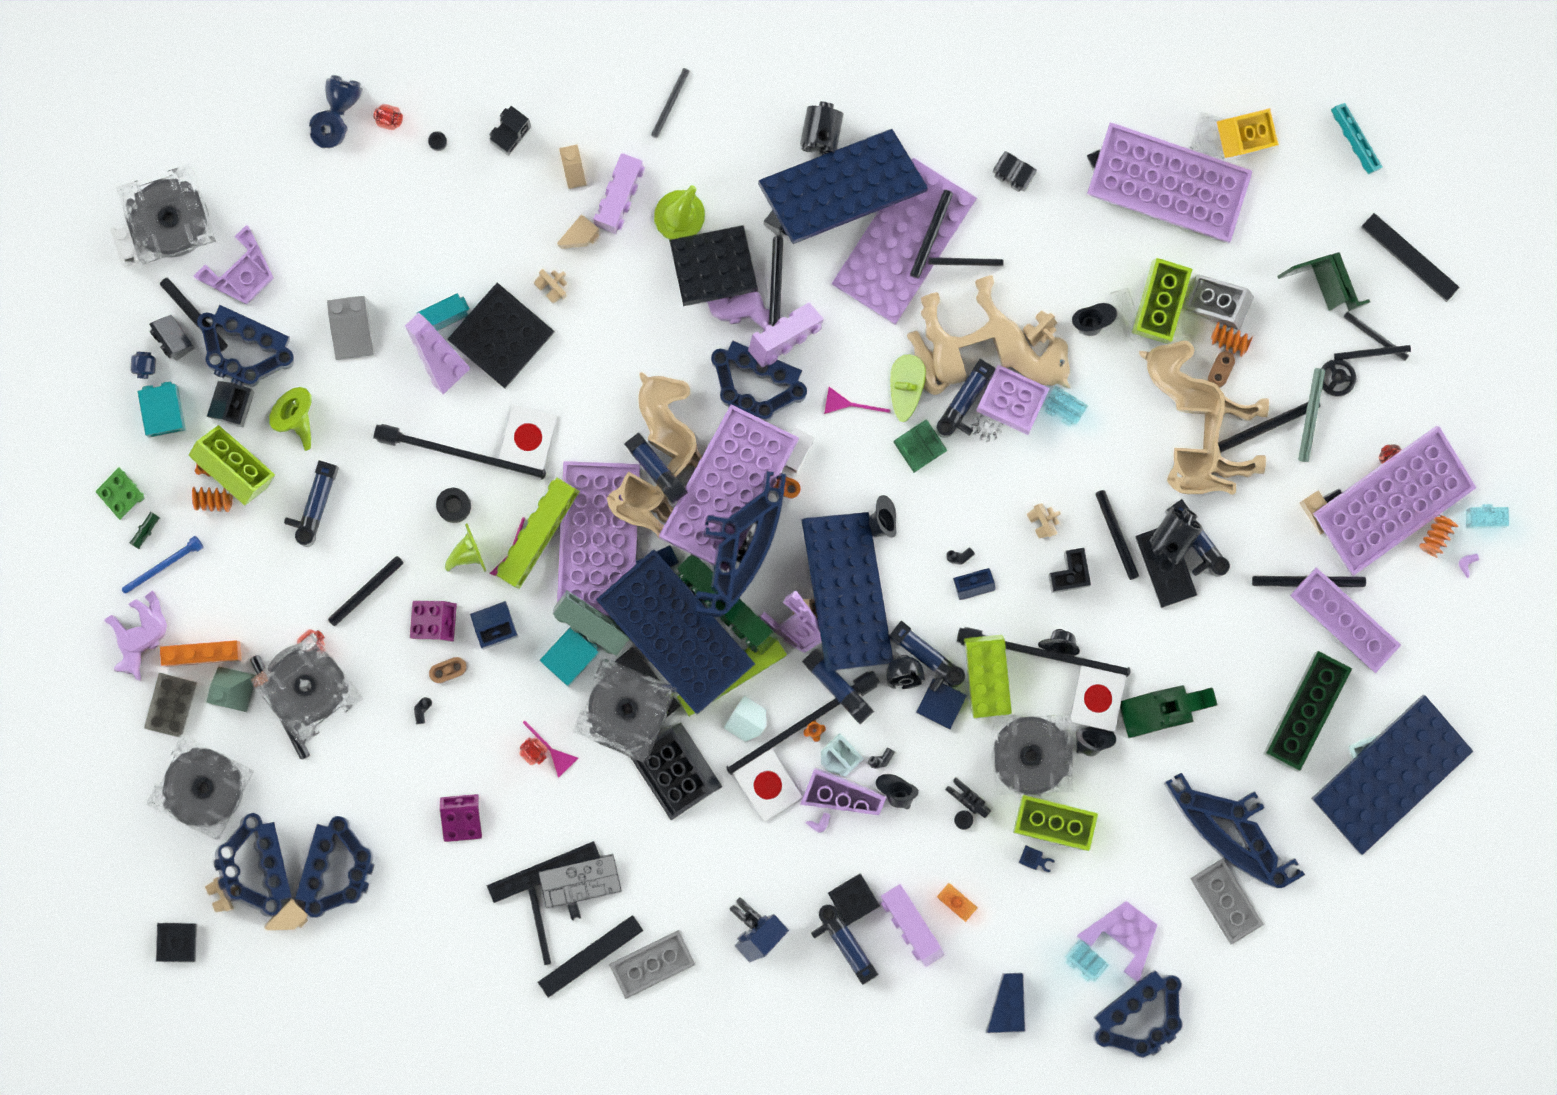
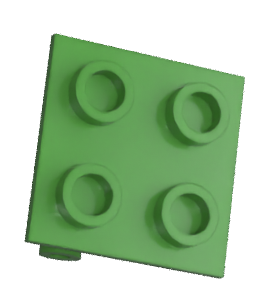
(120, 493)

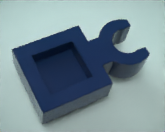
(1033, 858)

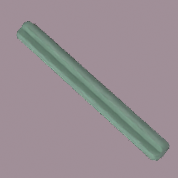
(1311, 415)

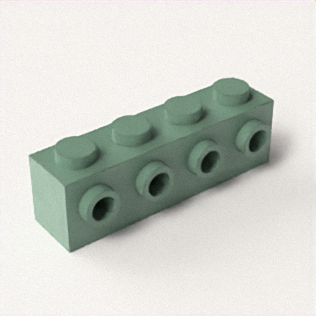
(590, 622)

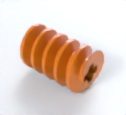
(1231, 339)
(211, 500)
(1438, 535)

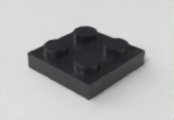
(853, 899)
(176, 942)

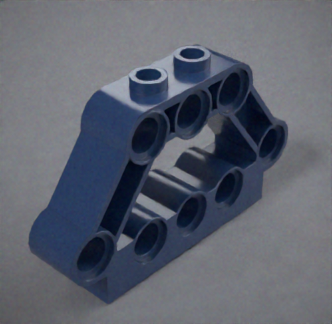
(262, 369)
(777, 402)
(273, 852)
(340, 898)
(1171, 1010)

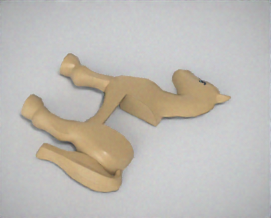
(1009, 340)
(1205, 398)
(669, 437)

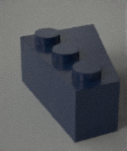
(1008, 1006)

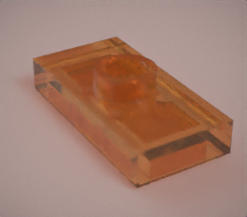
(957, 902)

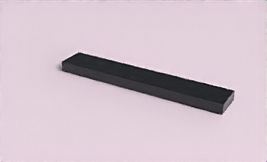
(1410, 257)
(529, 877)
(590, 956)

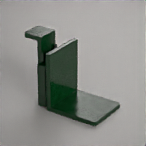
(1332, 280)
(1163, 709)

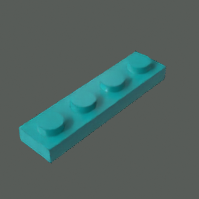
(1356, 138)

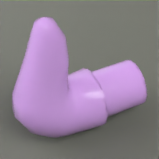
(1465, 561)
(822, 825)

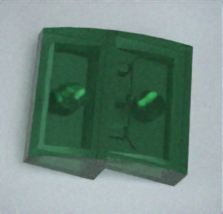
(920, 446)

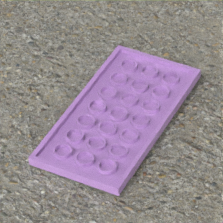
(1169, 182)
(884, 256)
(727, 480)
(1394, 500)
(593, 541)

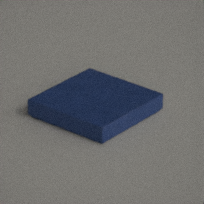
(941, 705)

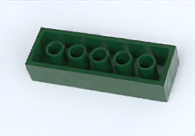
(744, 621)
(1307, 711)

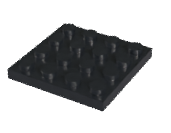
(713, 265)
(501, 335)

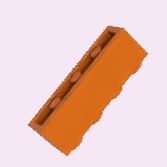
(200, 653)

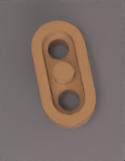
(1221, 368)
(447, 668)

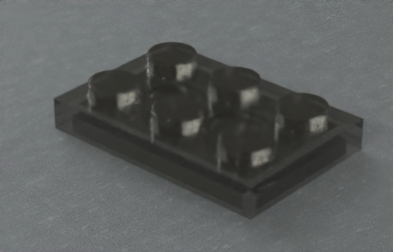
(170, 705)

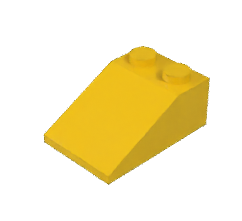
(1247, 133)

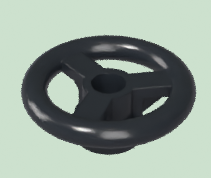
(1344, 377)

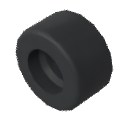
(457, 516)

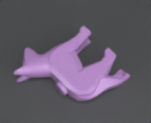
(739, 308)
(138, 639)

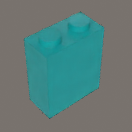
(446, 311)
(161, 409)
(569, 656)

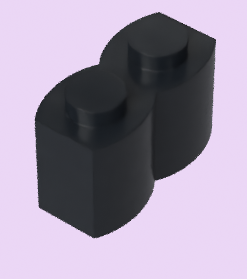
(1014, 171)

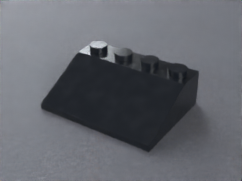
(677, 772)

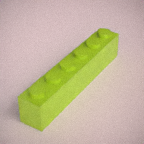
(537, 533)
(770, 657)

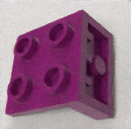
(433, 620)
(460, 818)

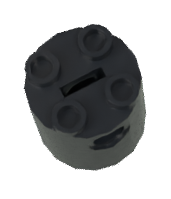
(821, 122)
(1176, 534)

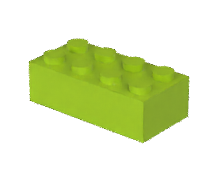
(1162, 300)
(231, 465)
(988, 676)
(1055, 823)

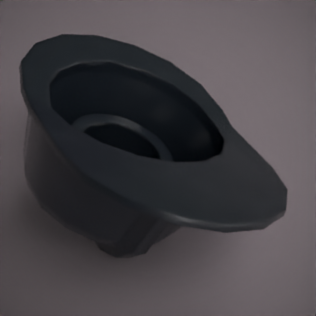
(1093, 318)
(884, 518)
(1061, 642)
(1094, 740)
(898, 791)

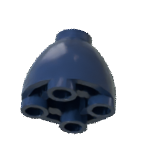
(341, 94)

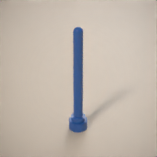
(193, 545)

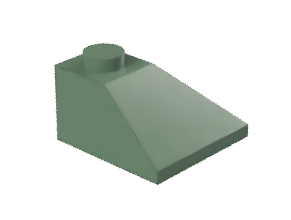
(231, 689)

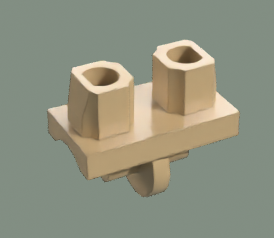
(556, 292)
(1043, 331)
(1048, 528)
(222, 904)

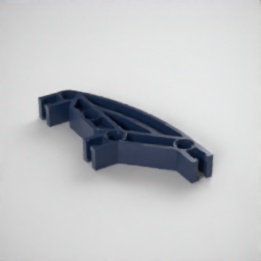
(732, 584)
(1256, 864)

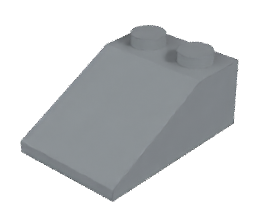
(1219, 301)
(350, 327)

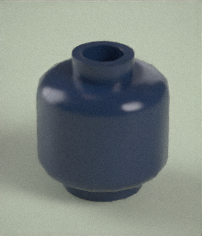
(143, 364)

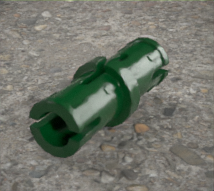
(144, 530)

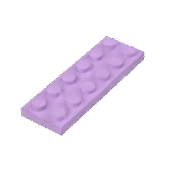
(1345, 620)

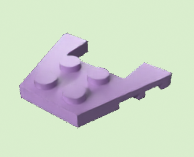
(246, 276)
(798, 630)
(1128, 928)

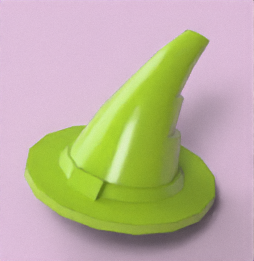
(679, 214)
(292, 413)
(465, 553)

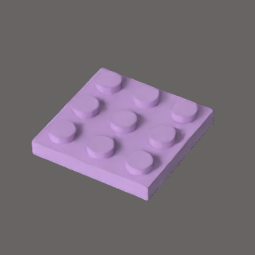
(1012, 399)

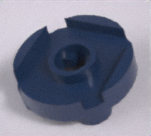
(337, 129)

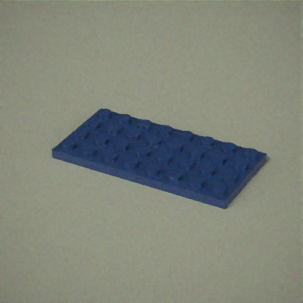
(842, 186)
(847, 591)
(683, 646)
(1392, 774)

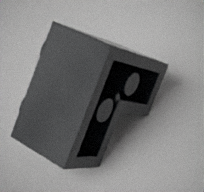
(511, 130)
(1076, 573)

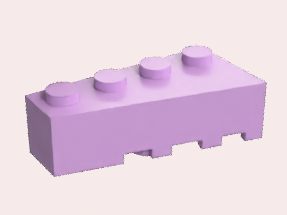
(619, 193)
(785, 334)
(439, 358)
(837, 793)
(912, 925)

